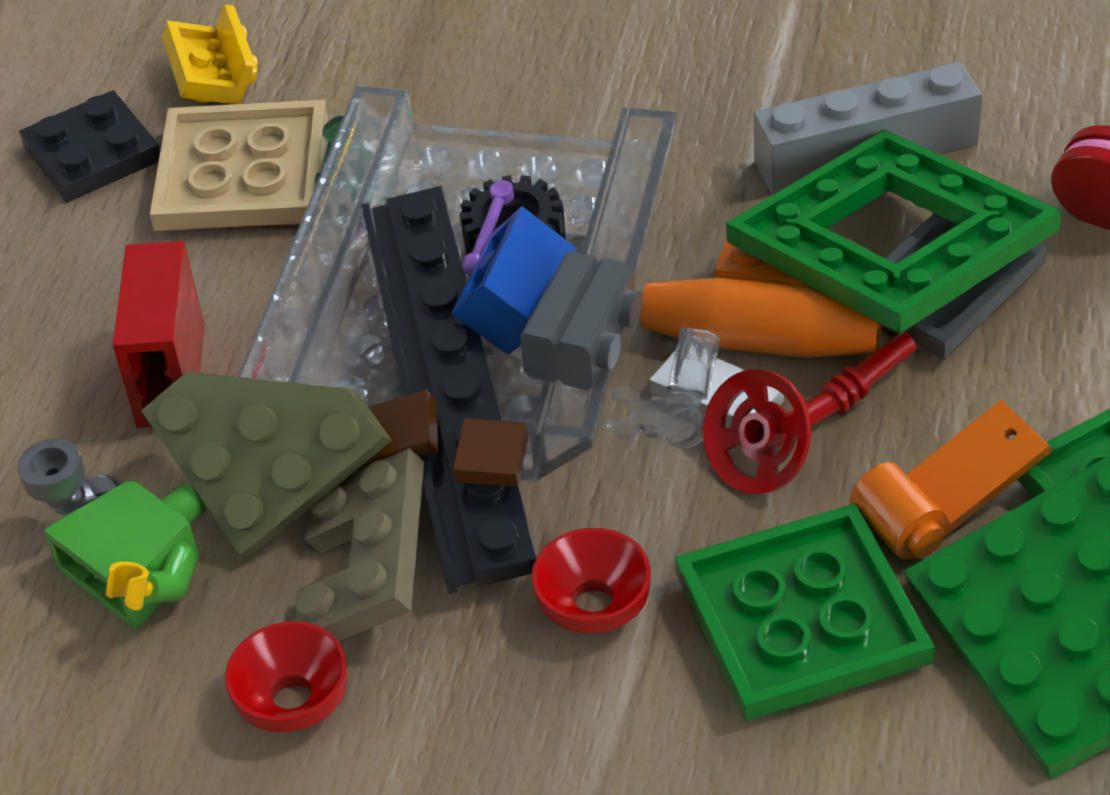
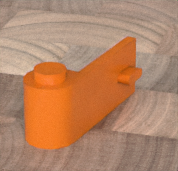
(950, 485)

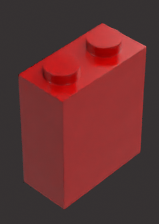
(156, 322)

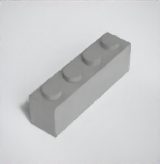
(927, 107)

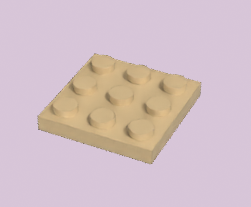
(238, 165)

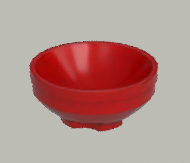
(591, 562)
(281, 658)

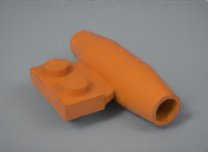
(758, 311)

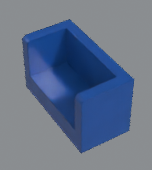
(510, 279)

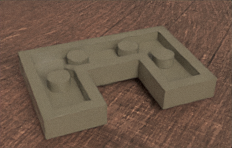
(381, 518)

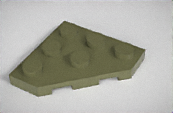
(263, 447)

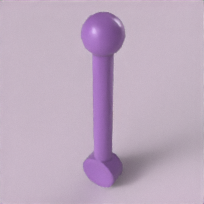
(501, 194)

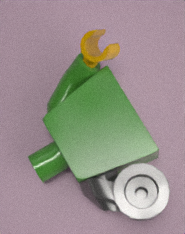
(115, 534)

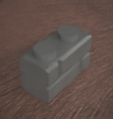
(580, 321)

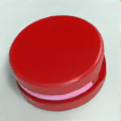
(1083, 176)

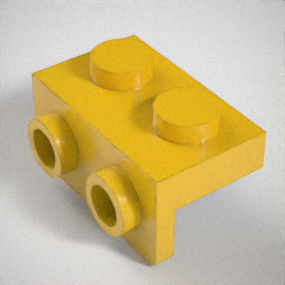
(210, 60)

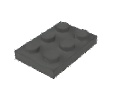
(956, 320)

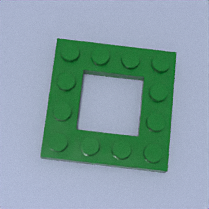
(990, 232)

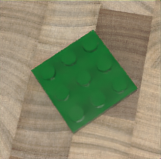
(802, 611)

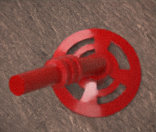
(773, 427)

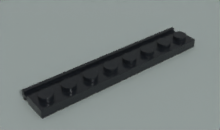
(420, 277)

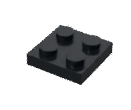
(90, 145)

